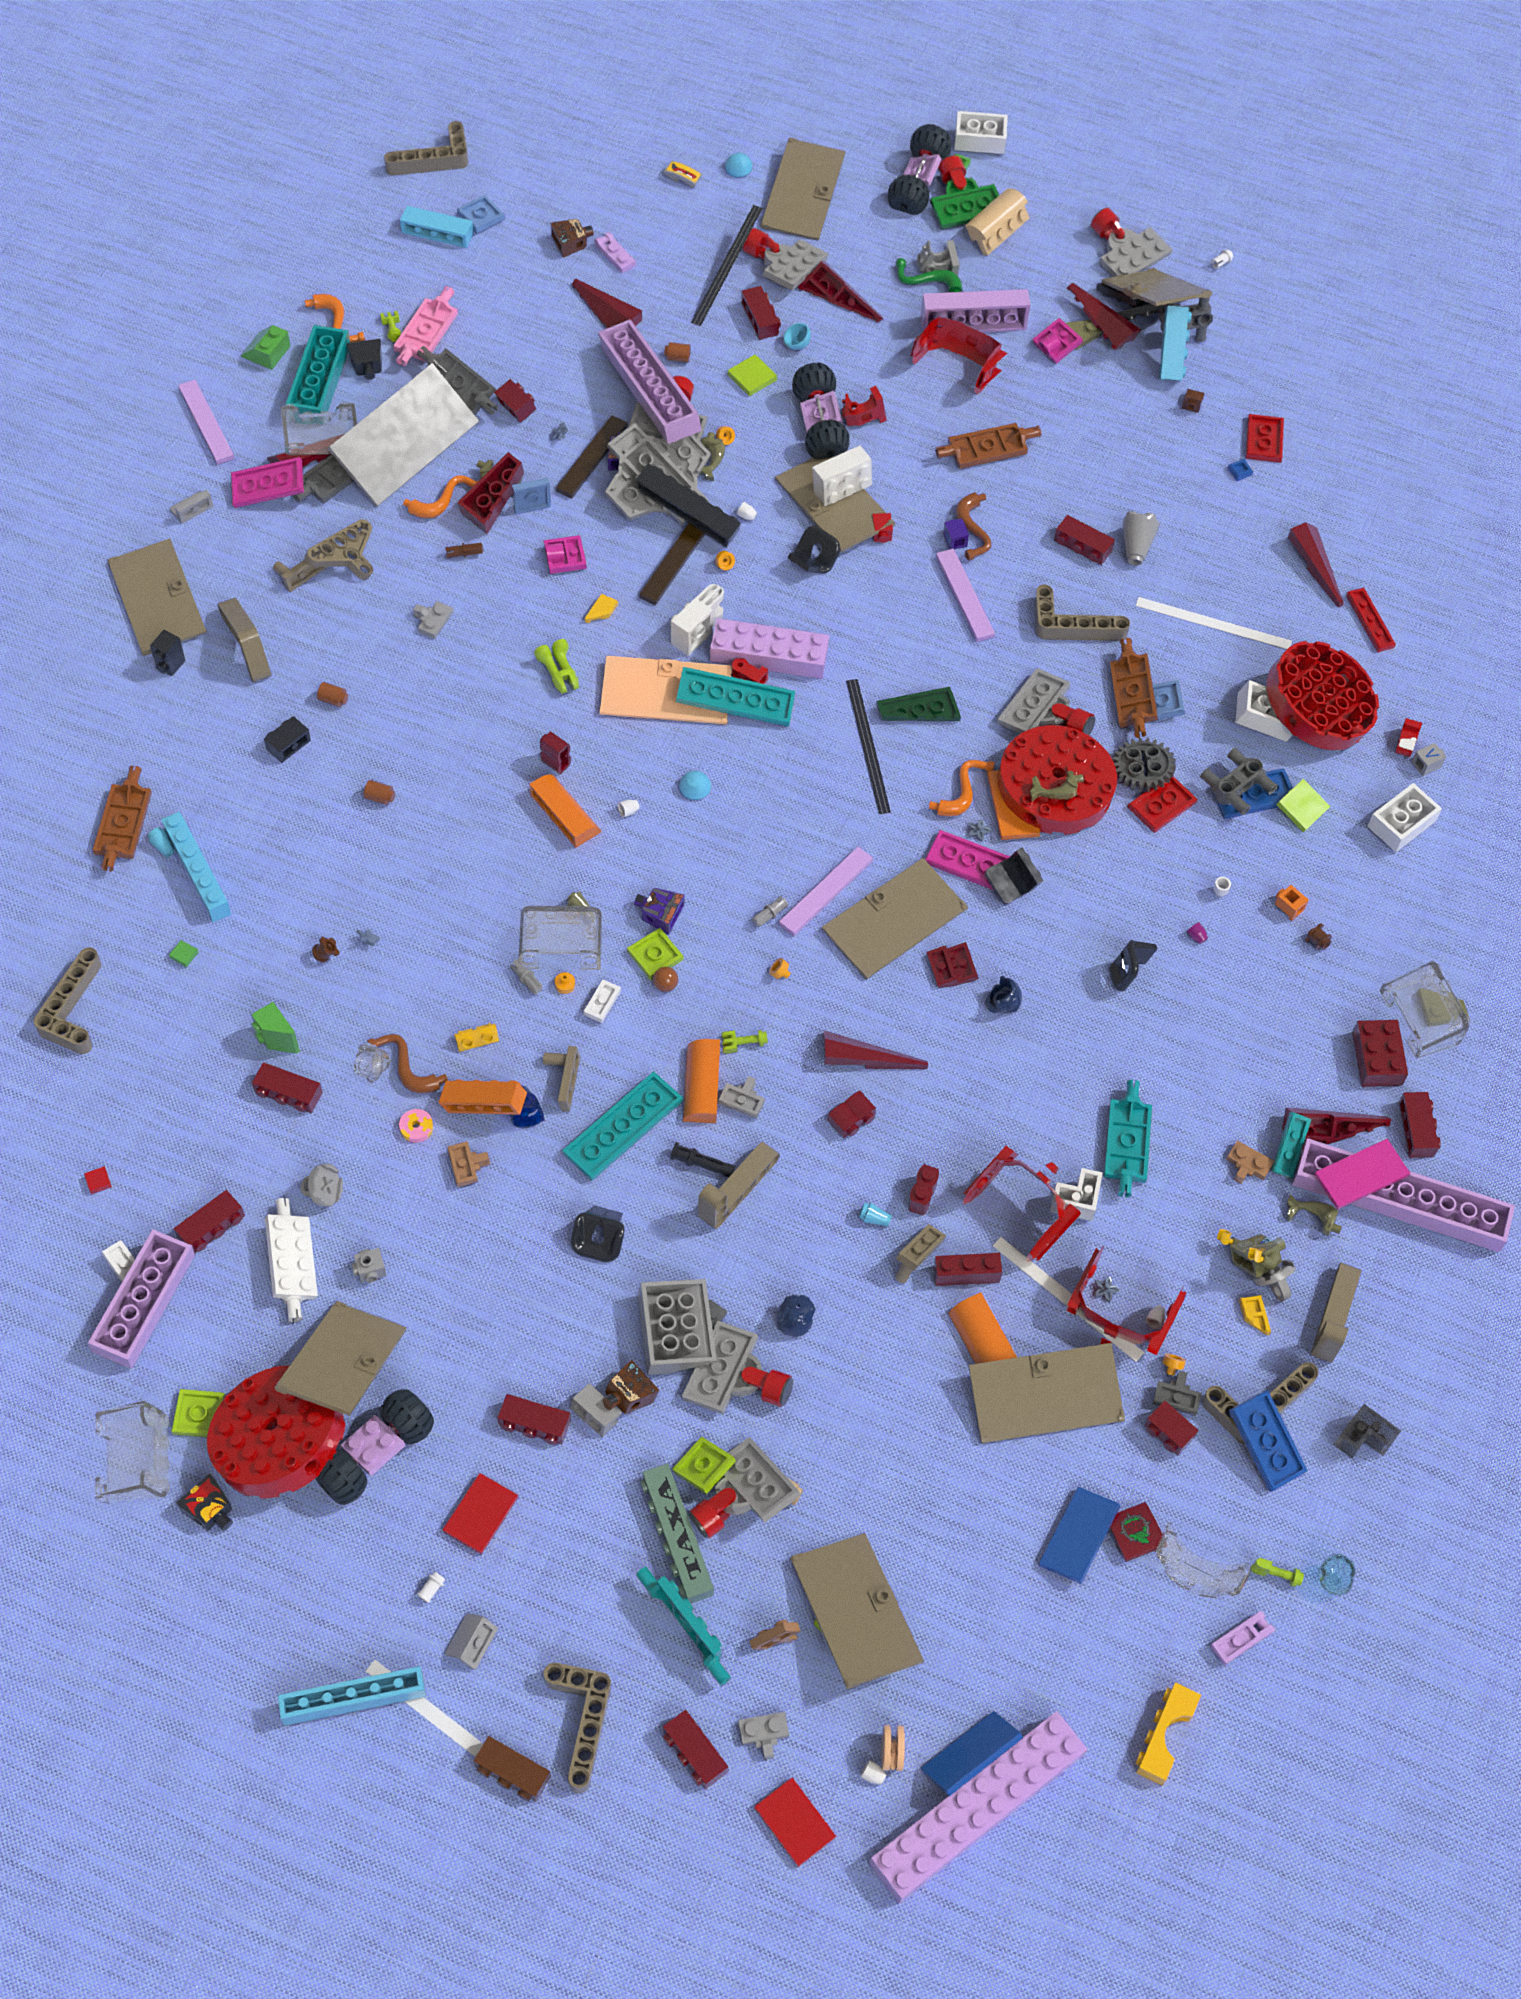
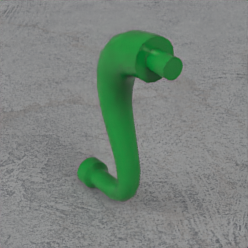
(945, 276)

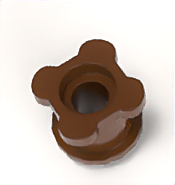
(1319, 937)
(325, 949)

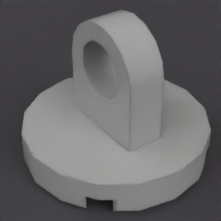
(323, 1185)
(1277, 1279)

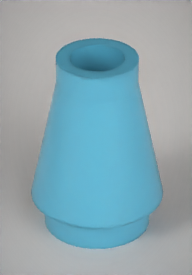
(161, 841)
(872, 1214)

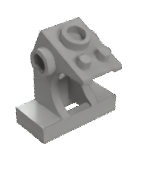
(944, 260)

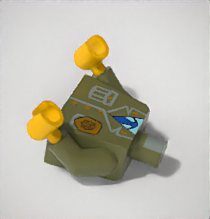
(1255, 1254)

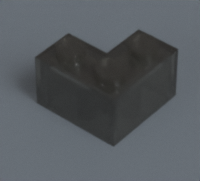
(1367, 1428)

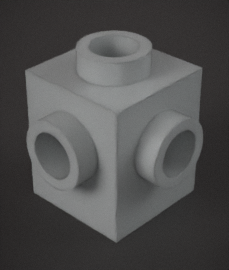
(369, 1265)

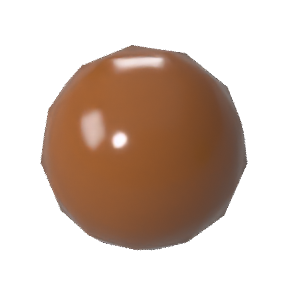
(665, 979)

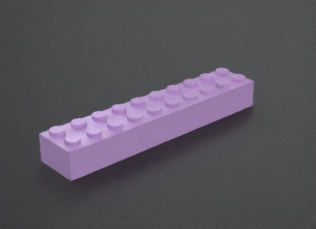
(650, 381)
(1419, 1201)
(977, 1807)

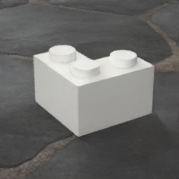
(1082, 1196)

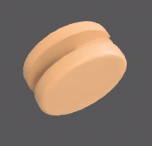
(893, 1749)

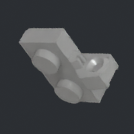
(432, 618)
(742, 1098)
(764, 1731)

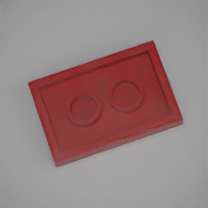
(1264, 438)
(1163, 805)
(480, 1513)
(795, 1822)

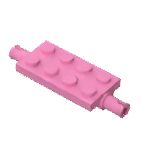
(426, 327)

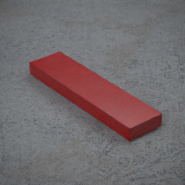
(1370, 620)

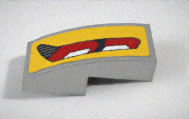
(687, 174)

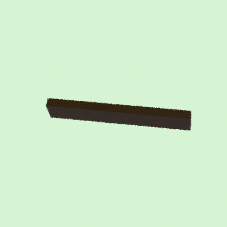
(590, 458)
(671, 564)

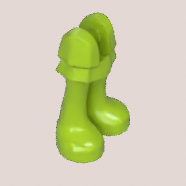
(559, 651)

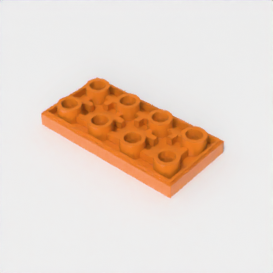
(1008, 823)

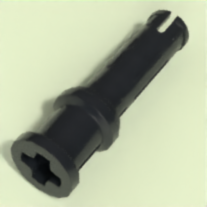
(692, 1158)

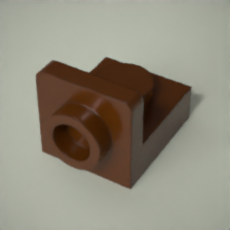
(1192, 400)

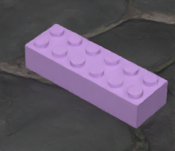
(979, 309)
(771, 647)
(141, 1299)

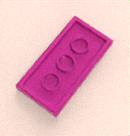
(267, 482)
(963, 858)
(1362, 1174)

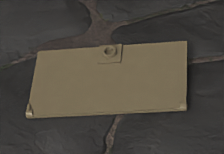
(803, 189)
(1156, 287)
(846, 519)
(156, 594)
(894, 918)
(341, 1358)
(1046, 1393)
(856, 1610)

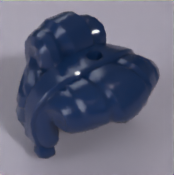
(1004, 996)
(795, 1320)

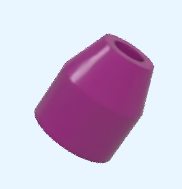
(1198, 933)

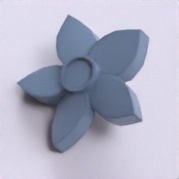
(559, 432)
(978, 830)
(368, 937)
(1106, 1289)

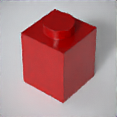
(886, 533)

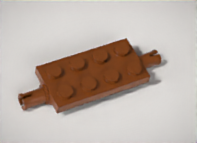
(988, 445)
(1133, 689)
(122, 820)

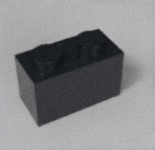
(167, 653)
(287, 739)

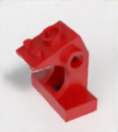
(866, 411)

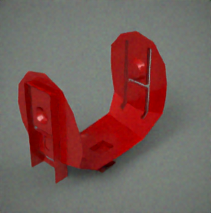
(963, 341)
(1067, 1215)
(1154, 1339)

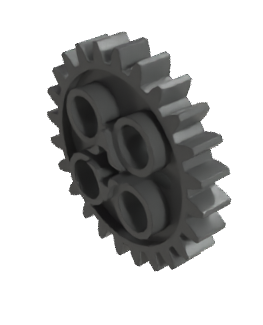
(1157, 762)

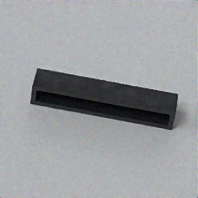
(687, 505)

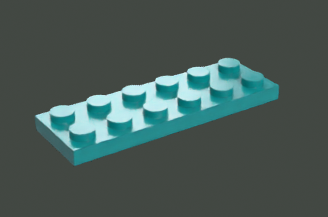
(735, 696)
(622, 1126)

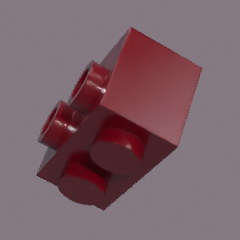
(515, 400)
(1171, 1428)

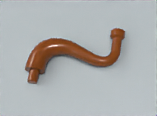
(963, 509)
(410, 1081)

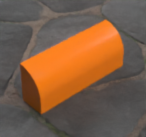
(563, 810)
(701, 1081)
(980, 1330)

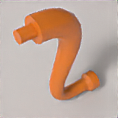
(335, 305)
(434, 509)
(961, 804)

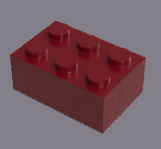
(1380, 1053)

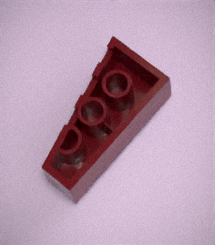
(490, 494)

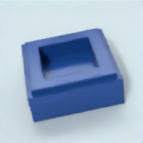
(1240, 469)

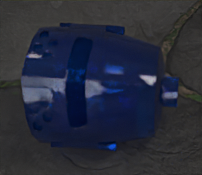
(530, 1105)

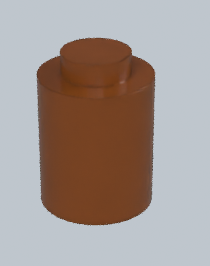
(678, 352)
(332, 694)
(379, 792)

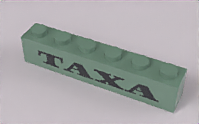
(677, 1533)

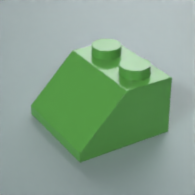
(268, 347)
(274, 1030)

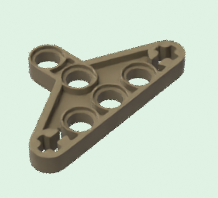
(338, 554)

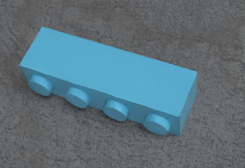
(436, 226)
(1173, 343)

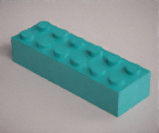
(319, 369)

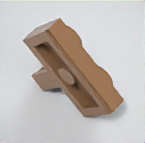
(1249, 1162)
(466, 1163)
(781, 1632)

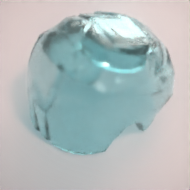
(1337, 1574)

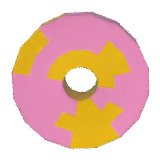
(414, 1117)

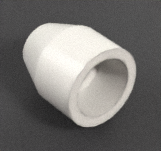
(747, 512)
(628, 807)
(1222, 886)
(1156, 1317)
(873, 1773)

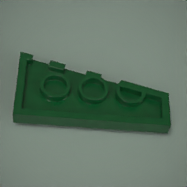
(921, 706)

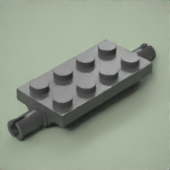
(466, 382)
(324, 480)

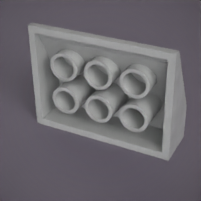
(676, 1325)

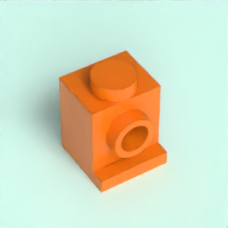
(1291, 901)

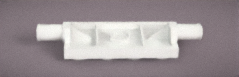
(290, 1258)

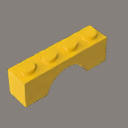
(1178, 1707)

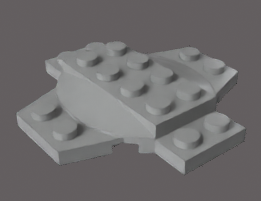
(635, 450)

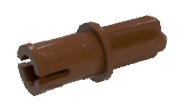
(464, 550)

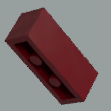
(760, 312)
(1084, 539)
(287, 1088)
(1419, 1124)
(210, 1221)
(967, 1269)
(534, 1419)
(694, 1750)

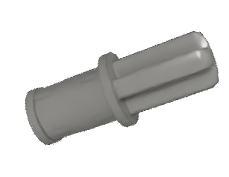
(770, 911)
(527, 976)

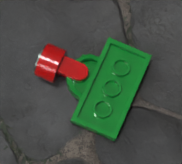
(962, 196)

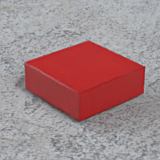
(98, 1180)

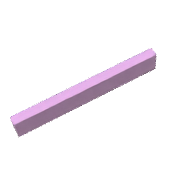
(206, 422)
(965, 595)
(825, 891)

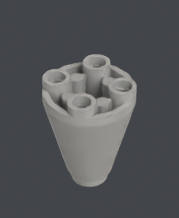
(1138, 535)

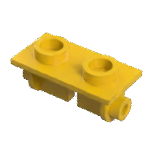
(475, 1038)

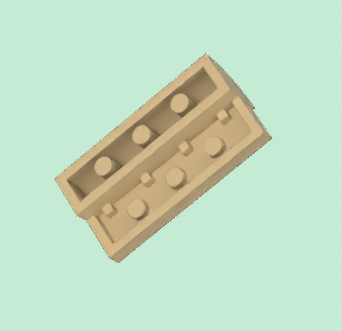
(998, 220)

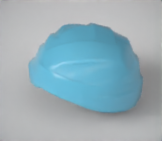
(738, 165)
(797, 336)
(695, 785)

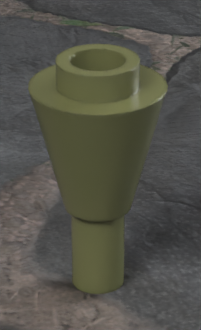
(577, 899)

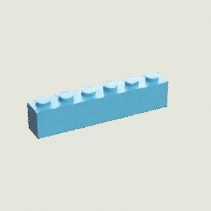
(196, 867)
(351, 1696)

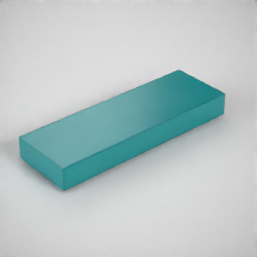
(1291, 1145)

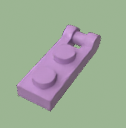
(615, 252)
(1242, 1638)

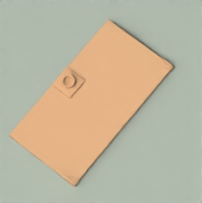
(650, 690)

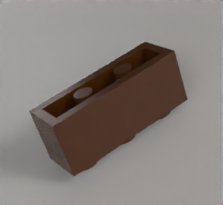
(511, 1769)

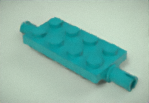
(1128, 1140)
(693, 1625)

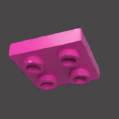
(1057, 340)
(565, 554)

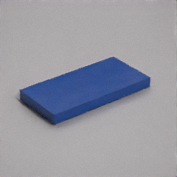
(1258, 797)
(1268, 1440)
(1079, 1535)
(971, 1753)

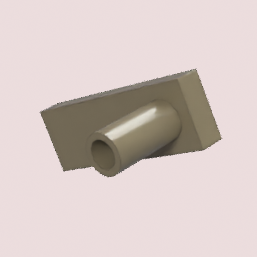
(298, 574)
(571, 1063)
(918, 1251)

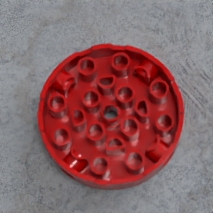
(1322, 695)
(1049, 755)
(269, 1438)

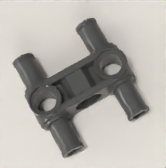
(1200, 317)
(1238, 781)

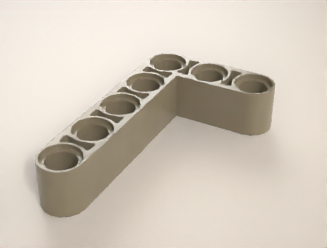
(431, 158)
(1074, 626)
(247, 637)
(66, 1002)
(717, 1204)
(1331, 1330)
(1280, 1393)
(588, 1719)

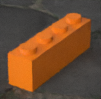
(483, 1097)

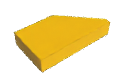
(602, 608)
(1254, 1313)

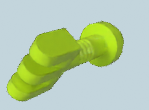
(393, 332)
(730, 1040)
(1264, 1567)

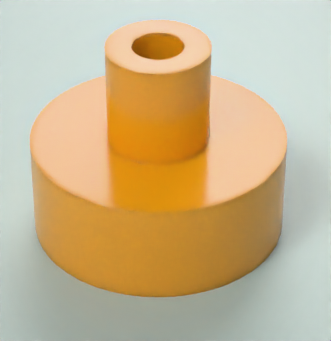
(726, 434)
(725, 560)
(779, 969)
(564, 983)
(1173, 1362)

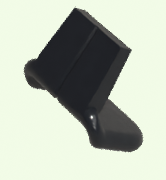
(825, 560)
(1132, 955)
(613, 1234)

